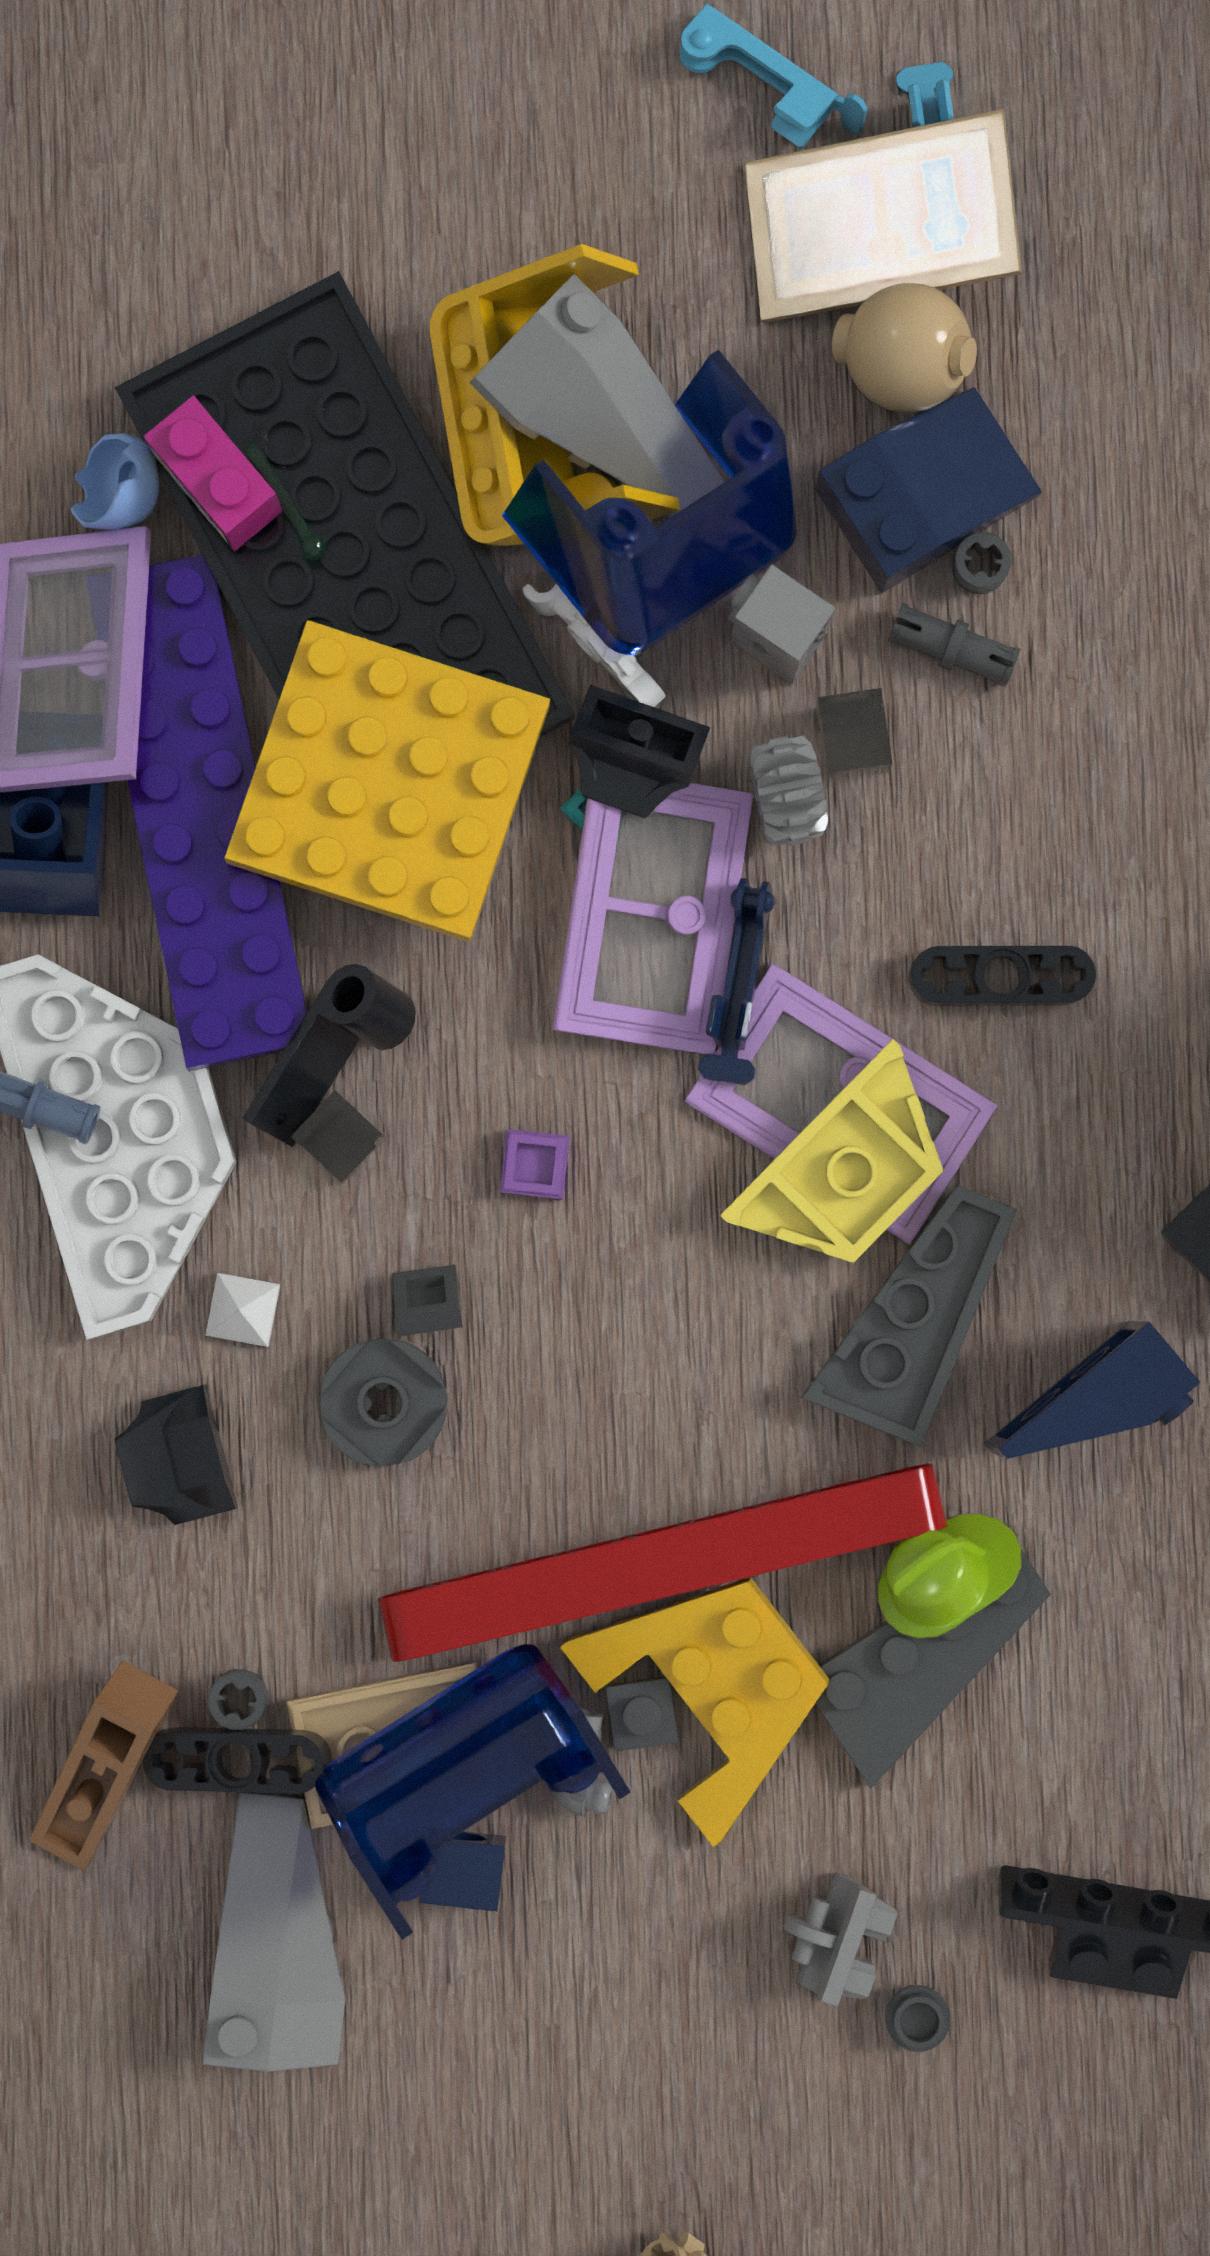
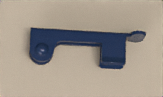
(731, 1013)

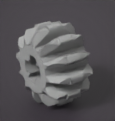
(788, 790)

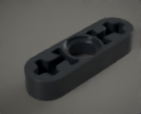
(1049, 960)
(191, 1742)

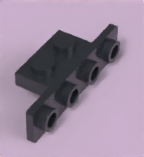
(1109, 1930)

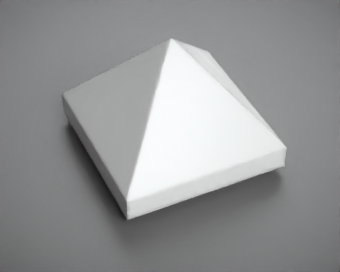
(243, 1309)

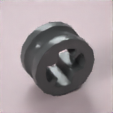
(982, 543)
(235, 1719)

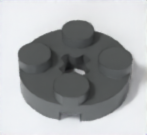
(346, 1402)

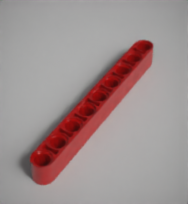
(662, 1562)

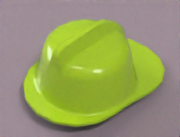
(948, 1575)

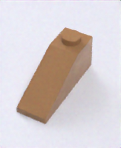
(102, 1764)

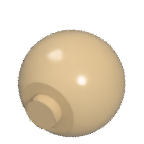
(906, 347)

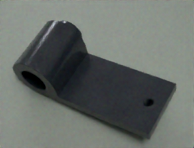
(348, 1009)

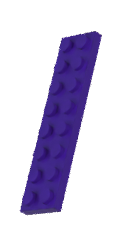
(216, 923)

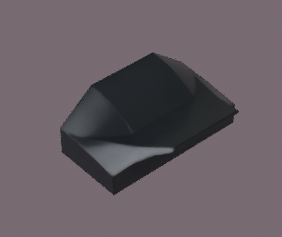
(633, 752)
(176, 1458)

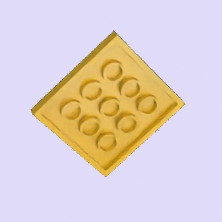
(388, 781)

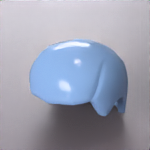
(117, 484)

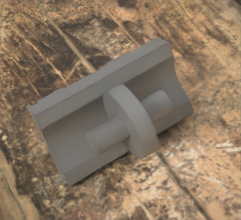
(832, 1938)

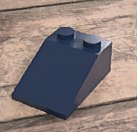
(925, 487)
(53, 849)
(1114, 1389)

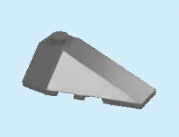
(594, 394)
(276, 1964)

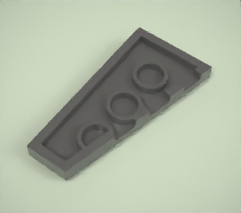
(911, 1332)
(896, 1685)

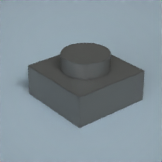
(427, 1300)
(641, 1713)

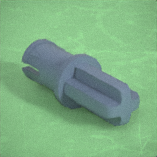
(47, 1108)

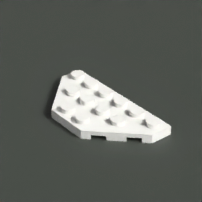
(157, 1154)

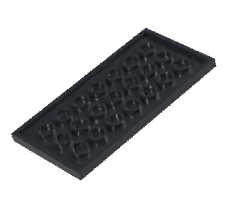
(364, 480)

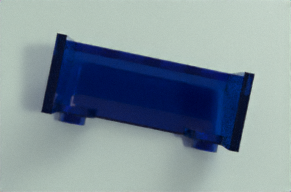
(650, 580)
(454, 1766)

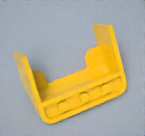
(485, 449)

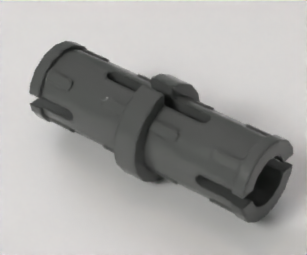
(954, 645)

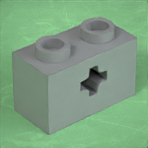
(779, 622)

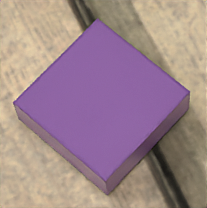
(534, 1164)

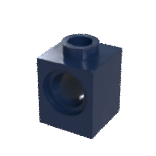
(467, 1872)

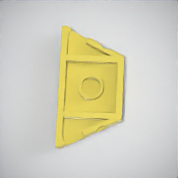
(847, 1167)

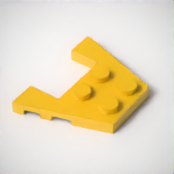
(734, 1671)

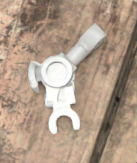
(624, 668)

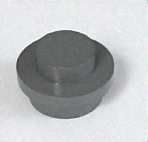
(917, 2018)

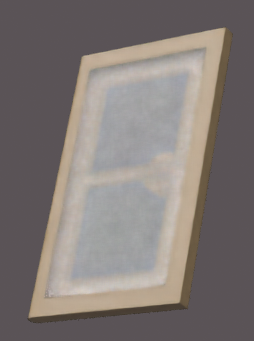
(883, 213)

